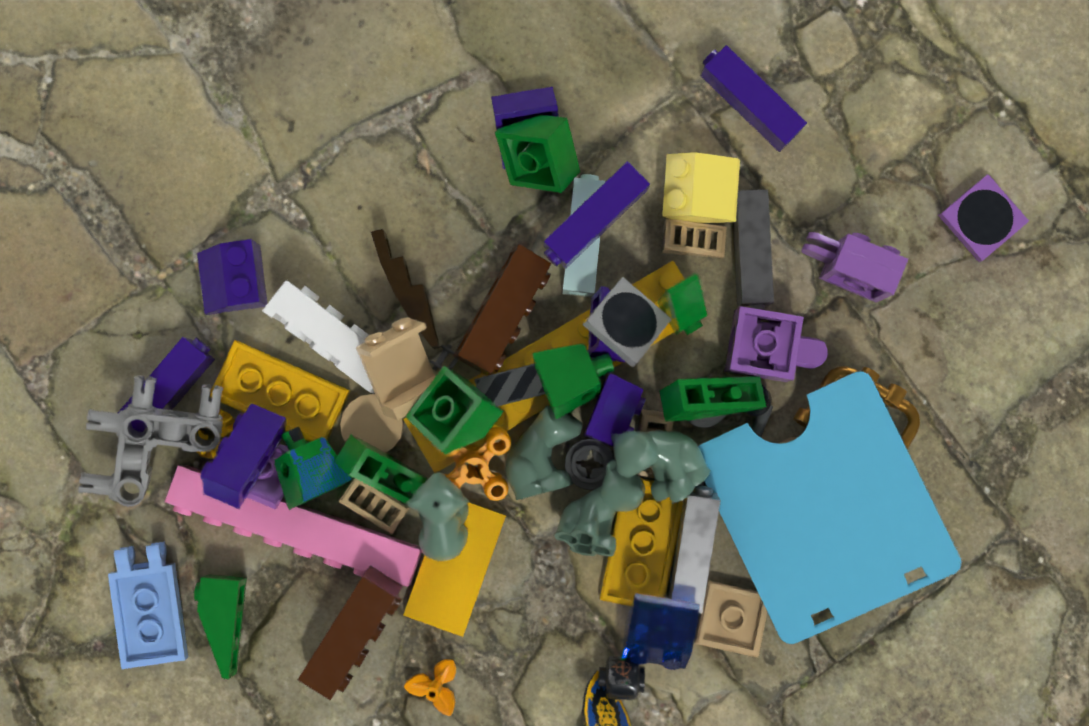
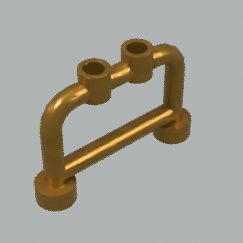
(891, 396)

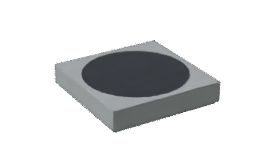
(627, 322)

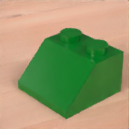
(539, 153)
(453, 412)

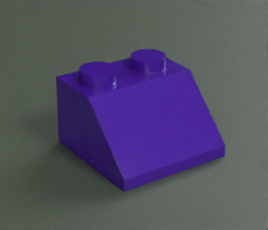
(523, 106)
(232, 277)
(614, 409)

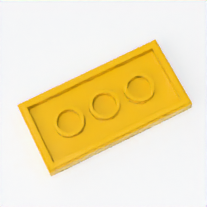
(281, 388)
(643, 550)
(449, 588)

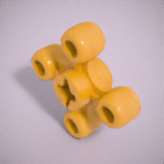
(481, 455)

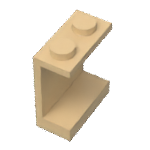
(397, 366)

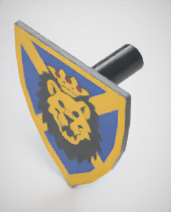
(599, 709)

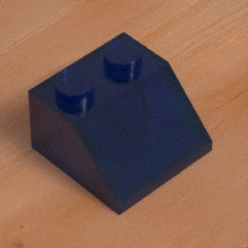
(660, 631)

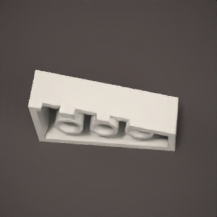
(320, 329)

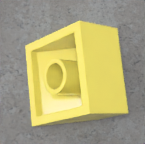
(701, 188)

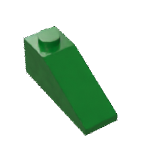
(684, 305)
(711, 397)
(379, 469)
(221, 614)

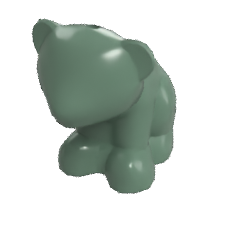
(672, 457)
(529, 460)
(442, 517)
(588, 521)

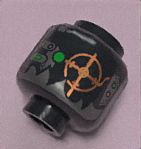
(622, 678)

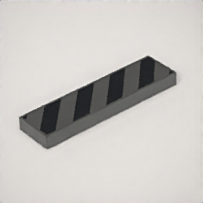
(513, 385)

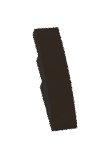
(412, 298)

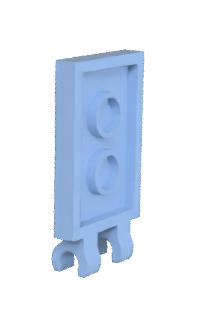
(147, 608)

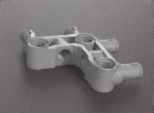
(135, 447)

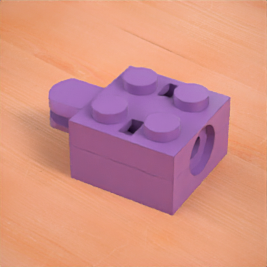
(857, 264)
(771, 347)

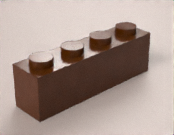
(502, 310)
(350, 633)

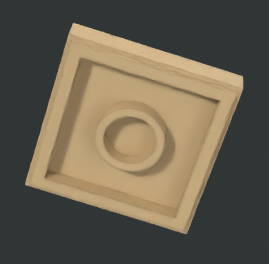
(731, 619)

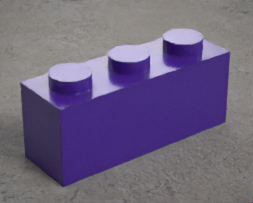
(243, 455)

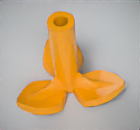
(442, 697)

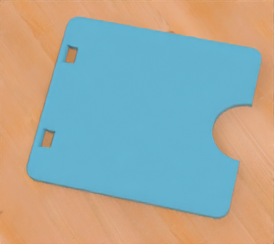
(829, 512)

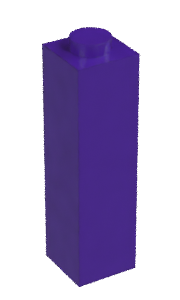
(752, 97)
(595, 216)
(176, 375)

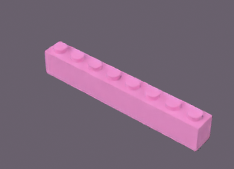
(300, 528)

